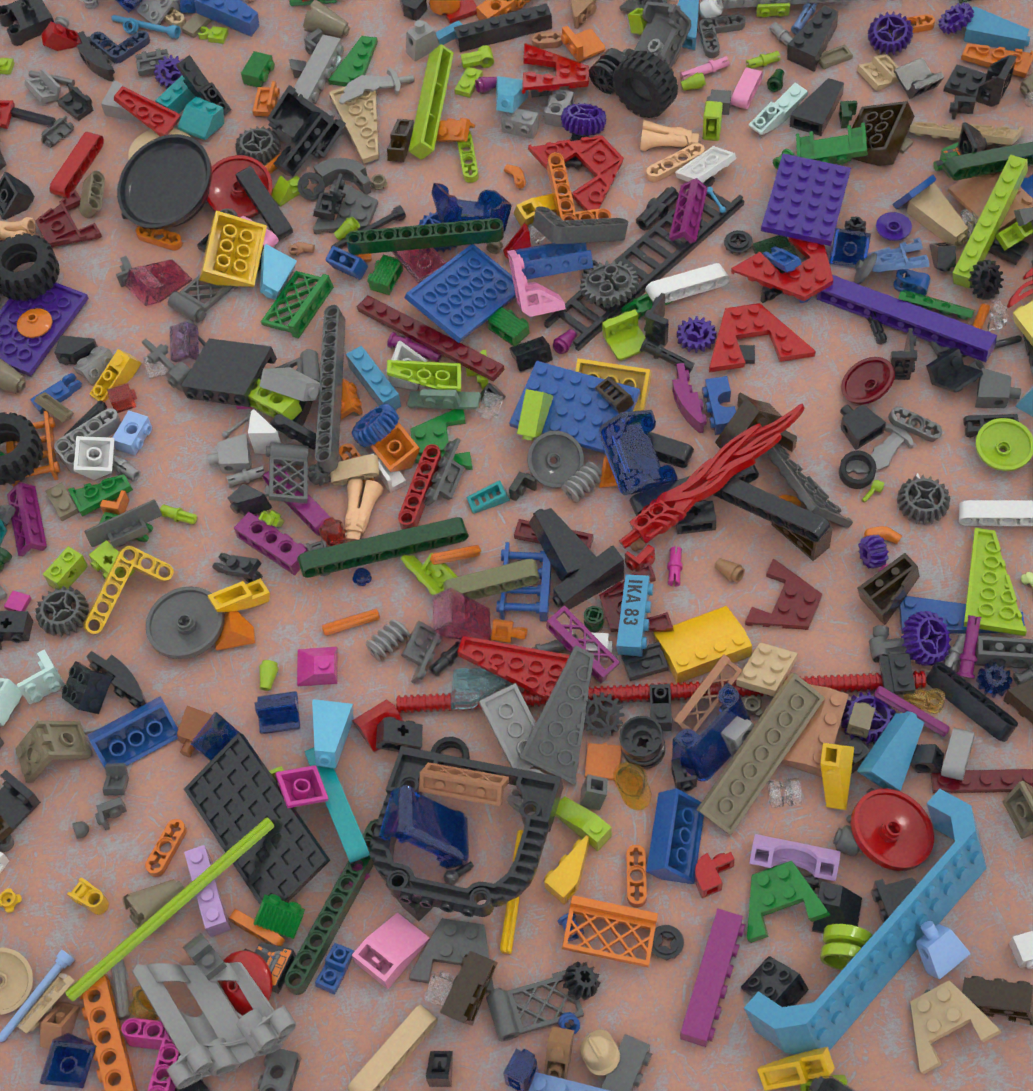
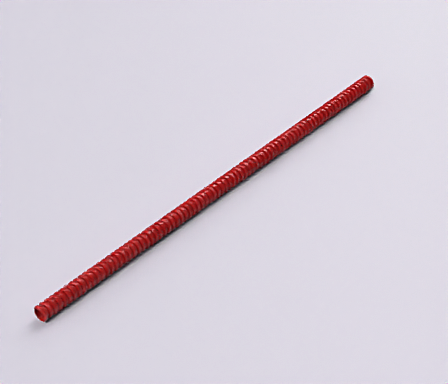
(678, 691)

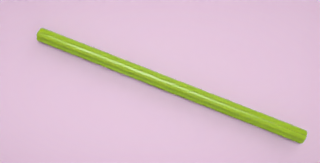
(169, 909)

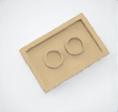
(767, 669)

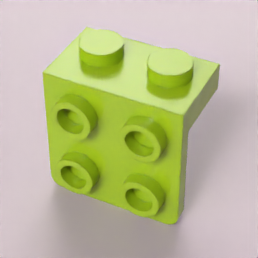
(623, 335)

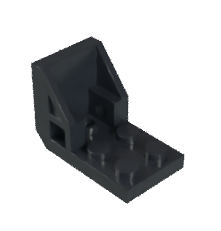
(987, 87)

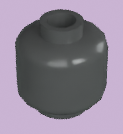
(845, 841)

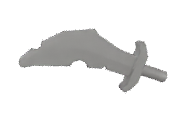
(372, 83)
(884, 452)

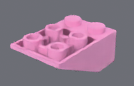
(390, 949)

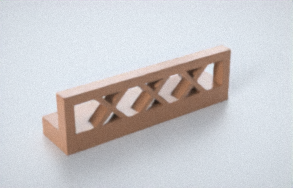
(698, 694)
(462, 784)

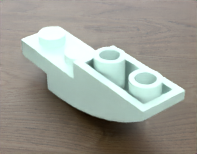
(780, 111)

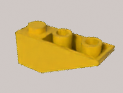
(525, 211)
(118, 372)
(836, 774)
(566, 878)

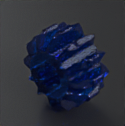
(986, 682)

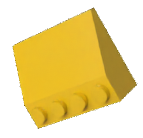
(232, 251)
(622, 374)
(701, 642)

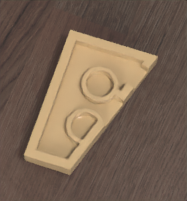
(45, 1003)

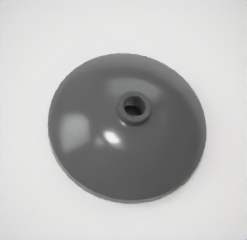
(566, 452)

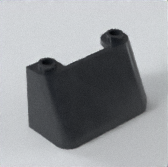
(291, 114)

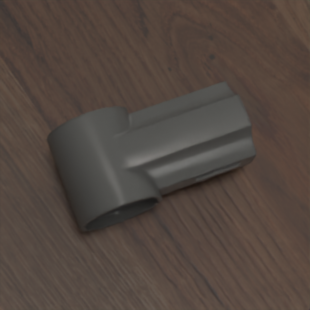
(882, 646)

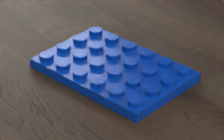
(463, 292)
(575, 403)

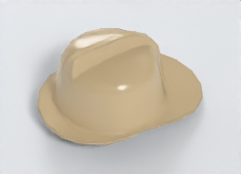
(600, 1052)

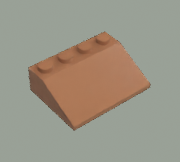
(975, 192)
(821, 729)

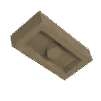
(62, 501)

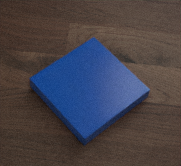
(914, 192)

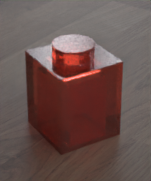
(122, 397)

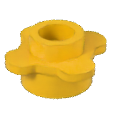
(9, 894)

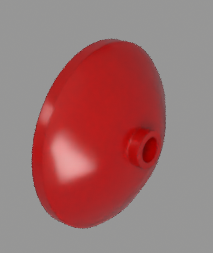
(258, 971)

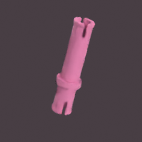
(710, 67)

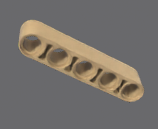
(394, 1051)

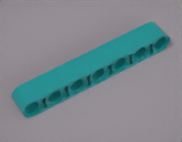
(340, 812)

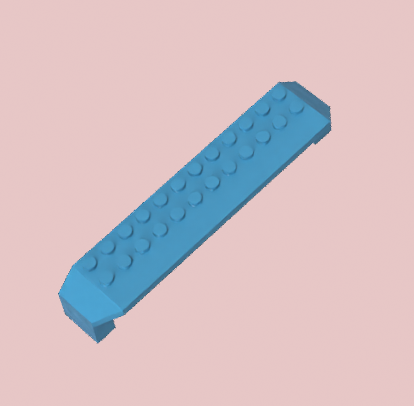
(829, 1017)

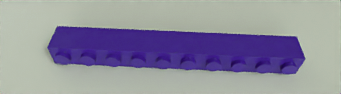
(904, 315)

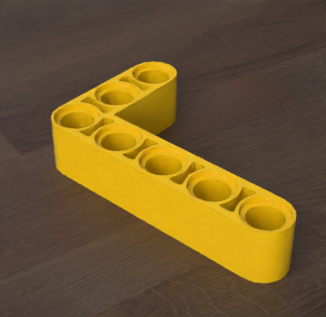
(118, 583)

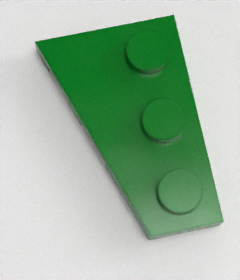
(90, 496)

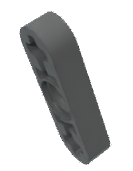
(904, 413)

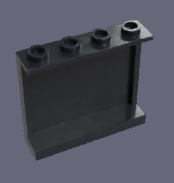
(227, 372)

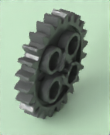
(609, 283)

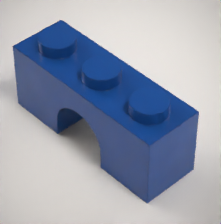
(718, 391)

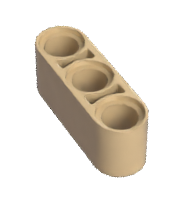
(355, 468)

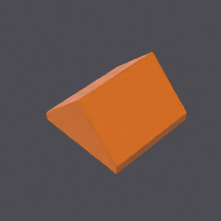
(397, 449)

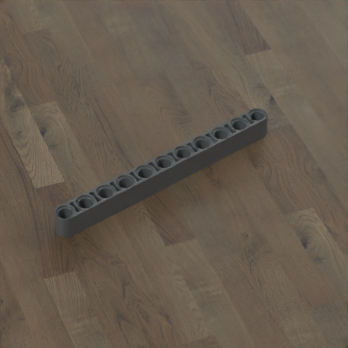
(330, 389)

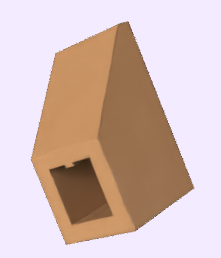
(581, 11)
(559, 1052)

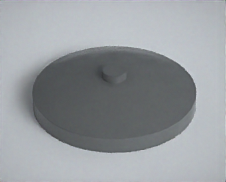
(184, 623)

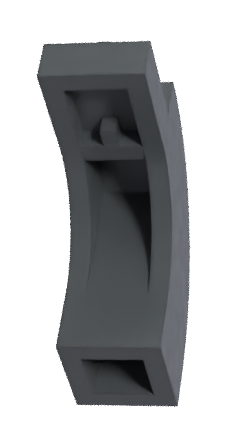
(351, 170)
(204, 956)

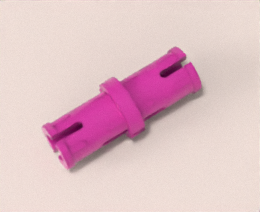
(674, 566)

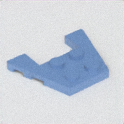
(896, 258)

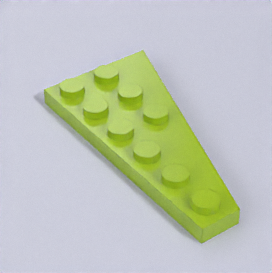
(990, 587)

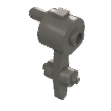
(176, 373)

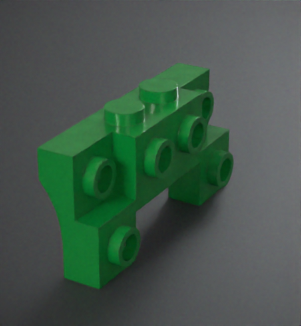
(834, 149)

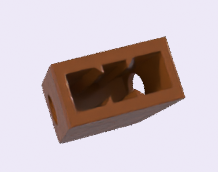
(190, 726)

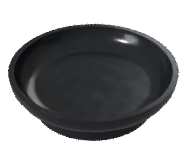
(165, 182)

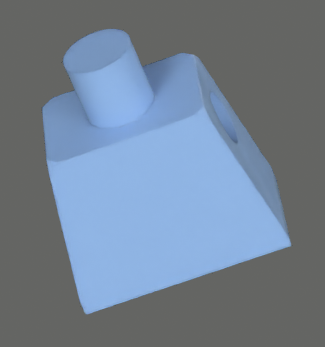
(940, 949)

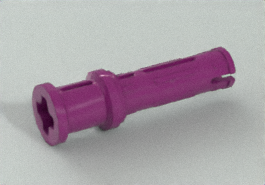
(420, 349)
(968, 658)

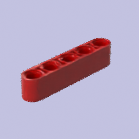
(76, 164)
(419, 480)

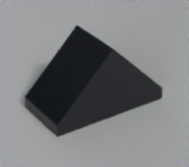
(440, 1069)

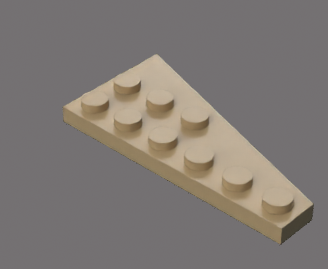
(1001, 135)

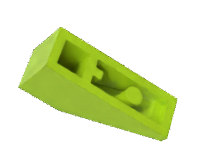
(584, 822)

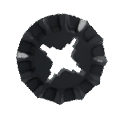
(314, 179)
(744, 238)
(669, 933)

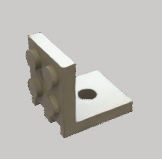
(47, 743)

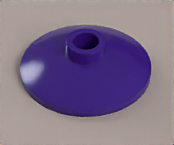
(893, 226)

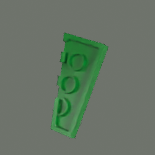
(355, 63)
(943, 306)

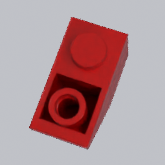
(59, 37)

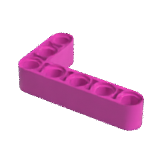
(161, 1042)

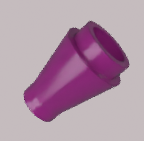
(485, 84)
(563, 342)

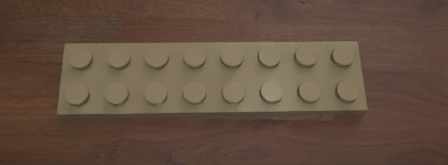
(760, 753)

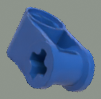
(913, 281)

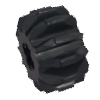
(581, 981)

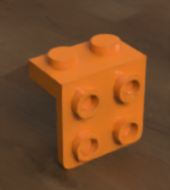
(583, 44)

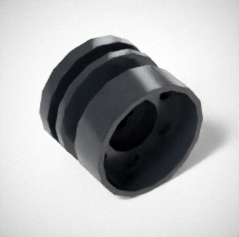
(602, 71)
(646, 732)

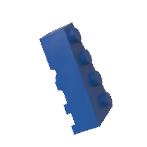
(230, 13)

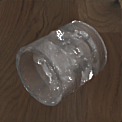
(791, 789)

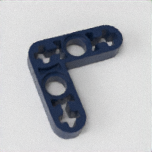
(119, 52)

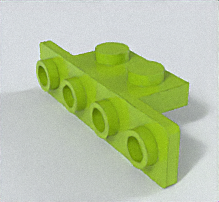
(430, 575)

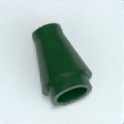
(775, 82)

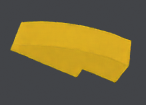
(240, 596)
(796, 1069)

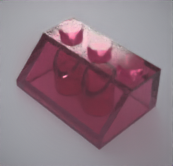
(420, 262)

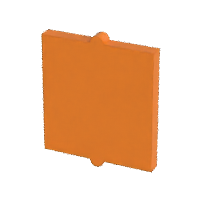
(602, 760)

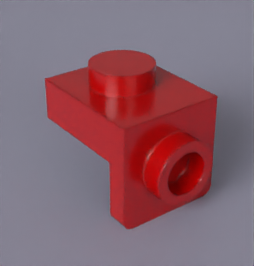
(636, 563)

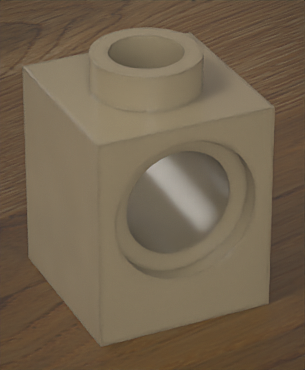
(861, 719)

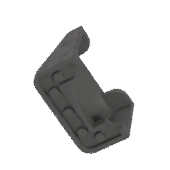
(668, 25)

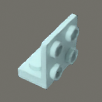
(43, 682)

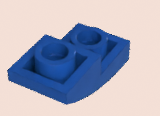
(334, 968)

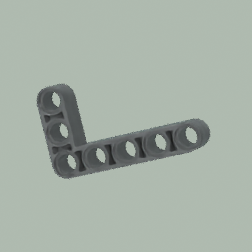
(578, 230)

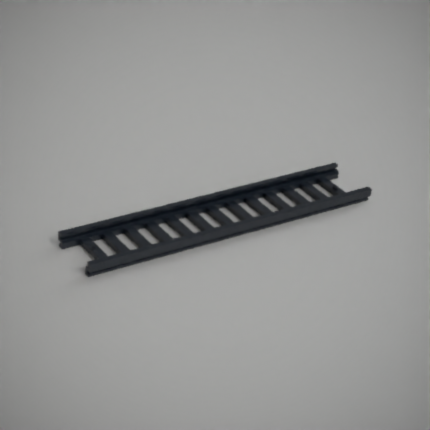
(659, 271)

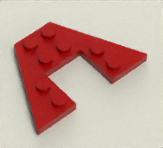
(567, 73)
(596, 156)
(802, 283)
(749, 322)

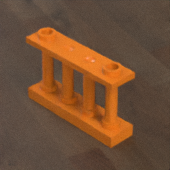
(53, 467)

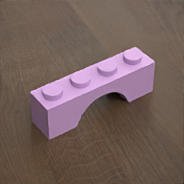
(817, 860)
(209, 899)

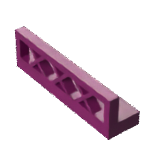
(691, 209)
(29, 518)
(566, 638)

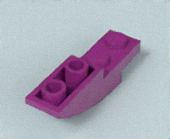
(687, 400)

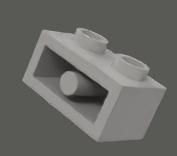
(520, 123)

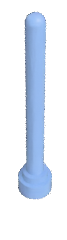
(62, 961)

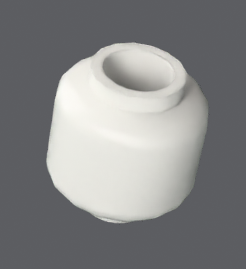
(710, 8)

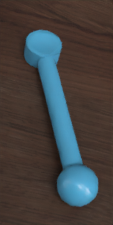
(710, 191)

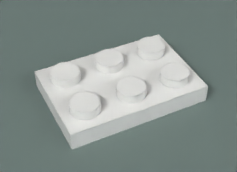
(706, 164)

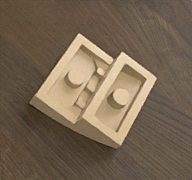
(879, 72)

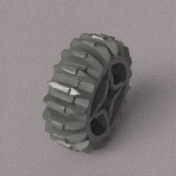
(259, 144)
(923, 493)
(64, 617)

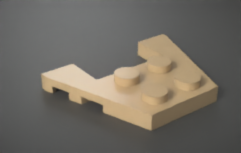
(941, 1013)

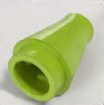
(695, 81)
(347, 226)
(268, 672)

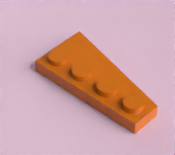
(985, 56)

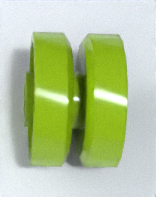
(842, 944)

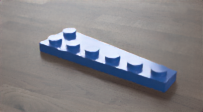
(951, 612)

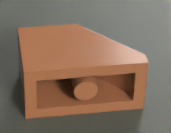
(58, 1022)

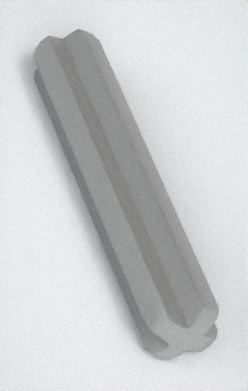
(120, 990)

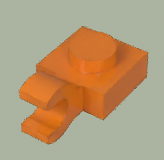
(504, 631)

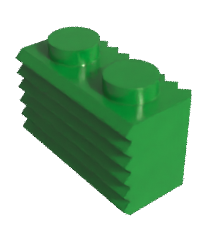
(257, 69)
(385, 274)
(508, 326)
(279, 915)

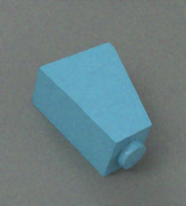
(275, 271)

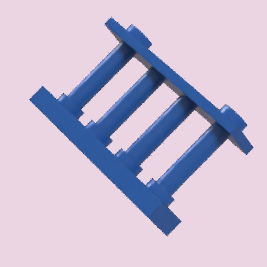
(555, 259)
(542, 590)

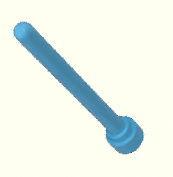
(173, 30)

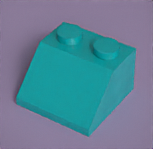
(201, 118)

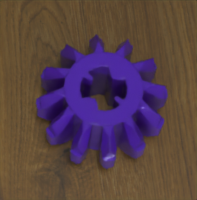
(873, 551)

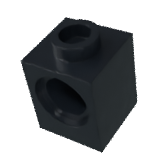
(927, 758)

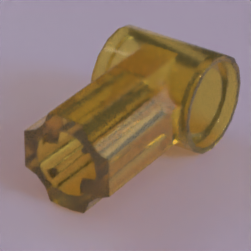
(922, 700)

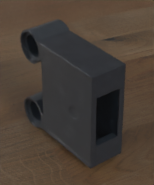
(31, 20)

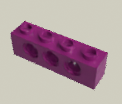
(250, 525)

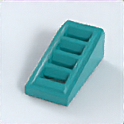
(491, 489)

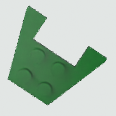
(435, 432)
(777, 890)

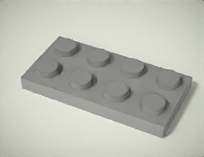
(510, 723)

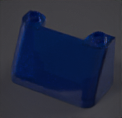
(488, 206)
(632, 452)
(708, 751)
(427, 826)

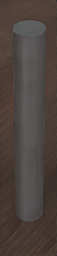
(58, 79)

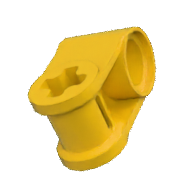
(86, 894)

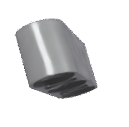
(958, 754)

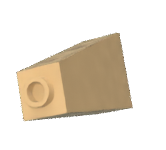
(938, 215)

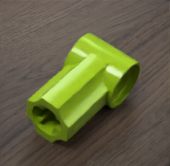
(482, 57)

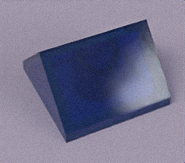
(849, 247)
(214, 736)
(68, 1062)

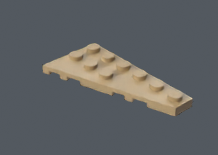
(360, 121)

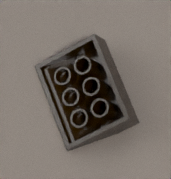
(885, 131)

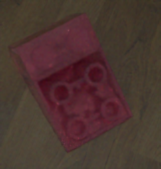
(156, 281)
(460, 616)

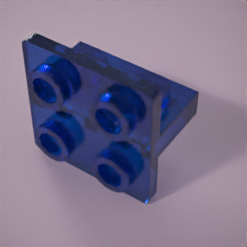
(278, 712)

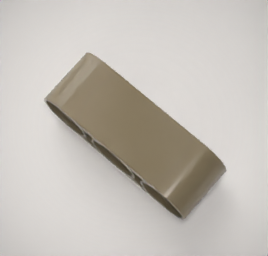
(92, 194)

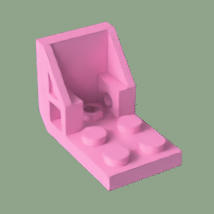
(532, 296)

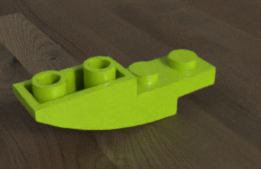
(1014, 234)

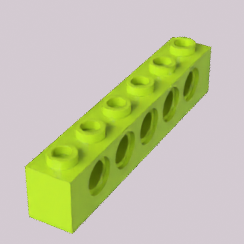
(273, 403)

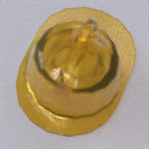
(632, 785)
(141, 1006)

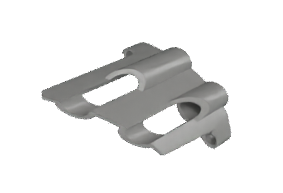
(220, 1036)

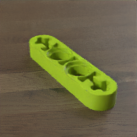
(468, 155)

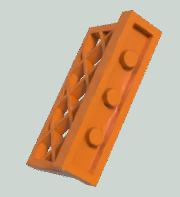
(615, 914)

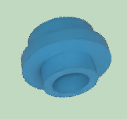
(127, 26)

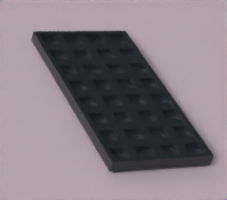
(237, 795)

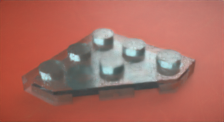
(474, 685)

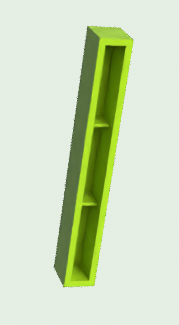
(431, 102)
(990, 219)

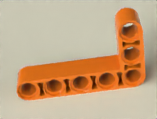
(566, 200)

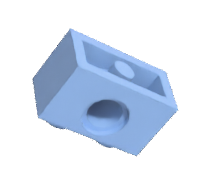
(132, 433)

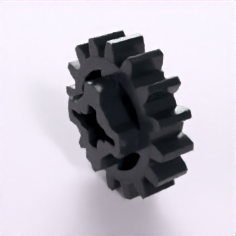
(986, 279)
(612, 710)

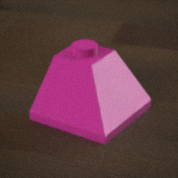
(317, 666)
(301, 786)

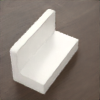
(392, 480)

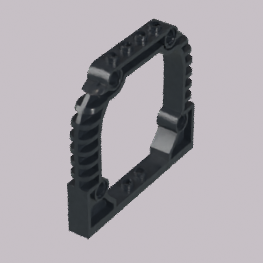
(540, 795)

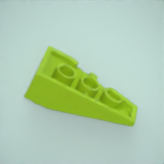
(428, 374)

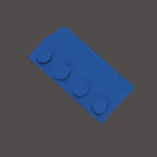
(134, 734)
(675, 837)

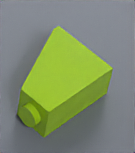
(534, 414)

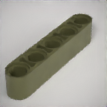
(496, 579)

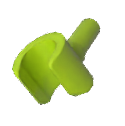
(877, 485)

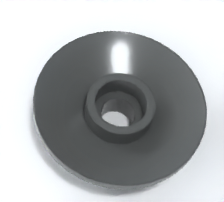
(864, 268)

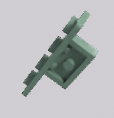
(443, 399)

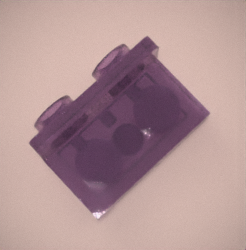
(184, 341)

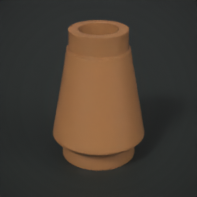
(731, 570)

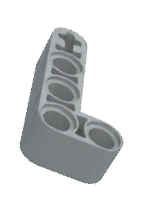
(101, 425)

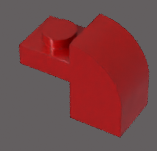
(707, 872)

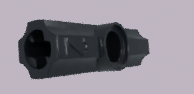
(657, 208)

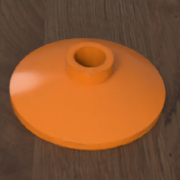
(34, 323)

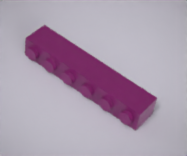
(711, 978)

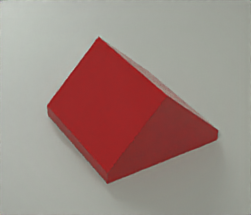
(369, 720)

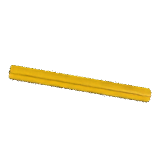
(510, 914)

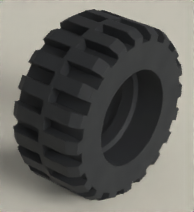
(645, 84)
(34, 280)
(28, 452)

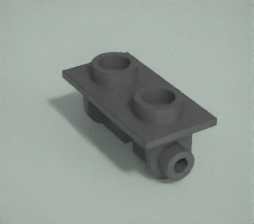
(50, 135)

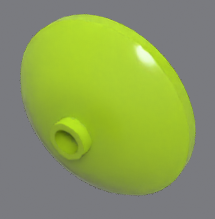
(1005, 435)

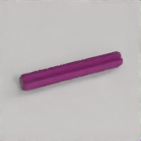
(903, 706)

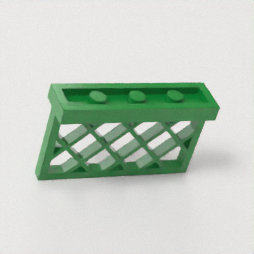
(308, 306)

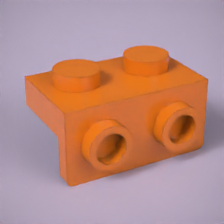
(266, 100)
(454, 130)
(350, 400)

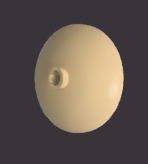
(16, 980)

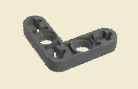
(712, 31)

